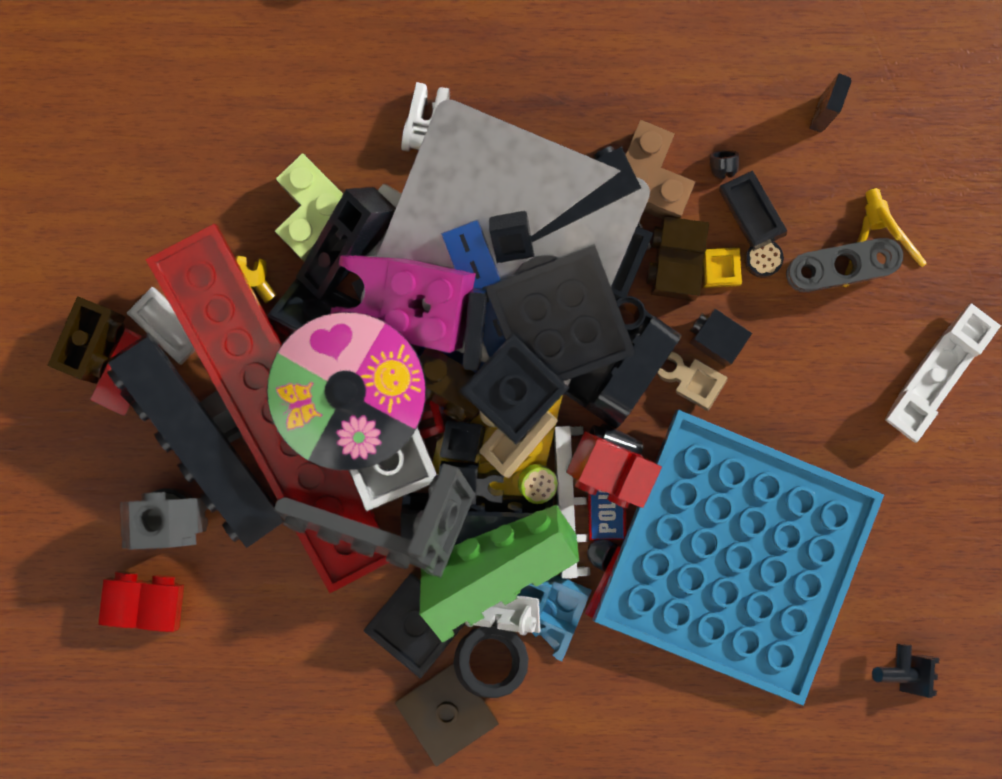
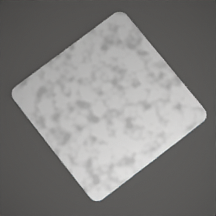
(488, 168)

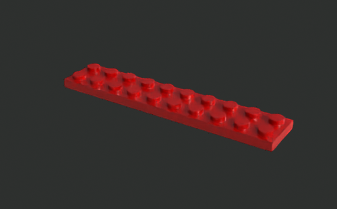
(238, 352)

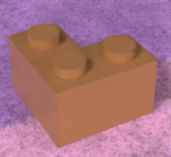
(667, 189)

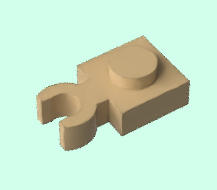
(697, 384)

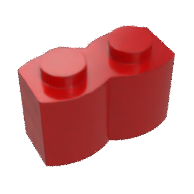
(141, 603)

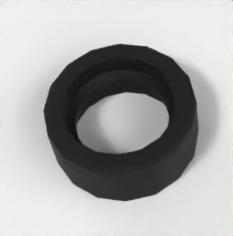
(519, 662)

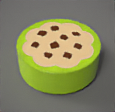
(537, 483)

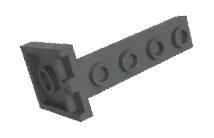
(434, 528)

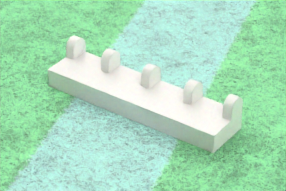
(564, 491)

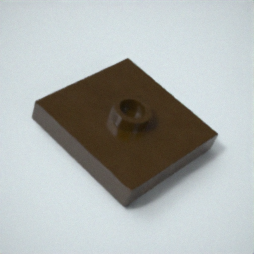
(445, 715)

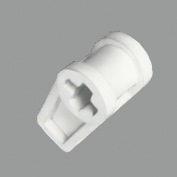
(415, 126)

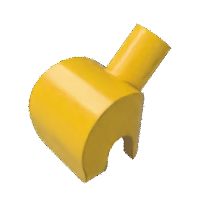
(257, 278)

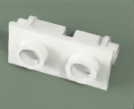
(517, 616)

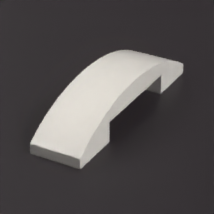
(940, 371)

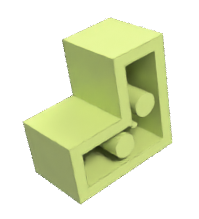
(316, 200)

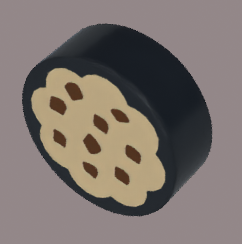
(765, 260)

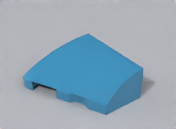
(559, 609)

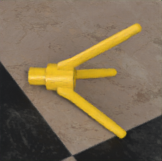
(879, 217)

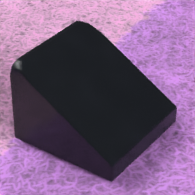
(511, 236)

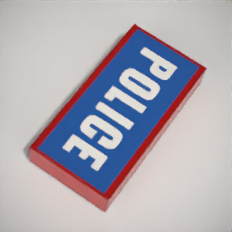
(605, 518)

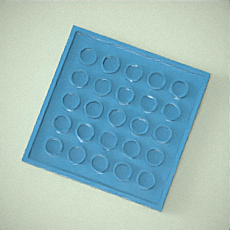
(739, 558)

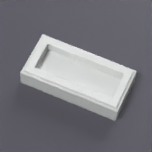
(157, 317)

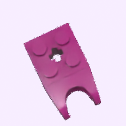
(396, 295)

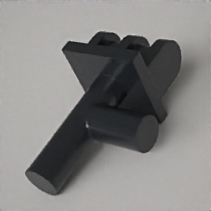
(913, 672)

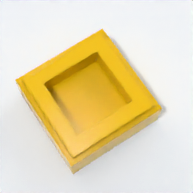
(722, 268)

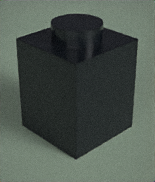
(719, 337)

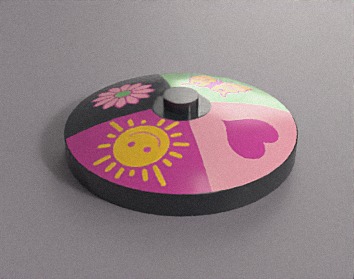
(346, 391)

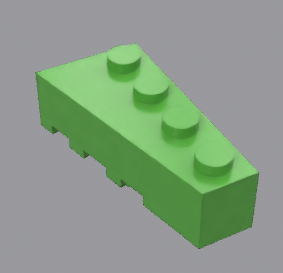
(497, 569)

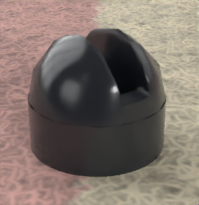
(724, 163)
(601, 552)

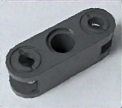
(863, 259)

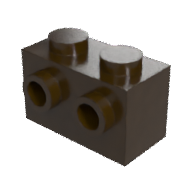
(87, 340)
(443, 381)

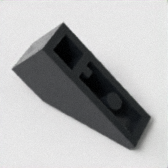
(351, 231)

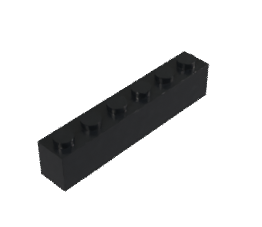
(195, 439)

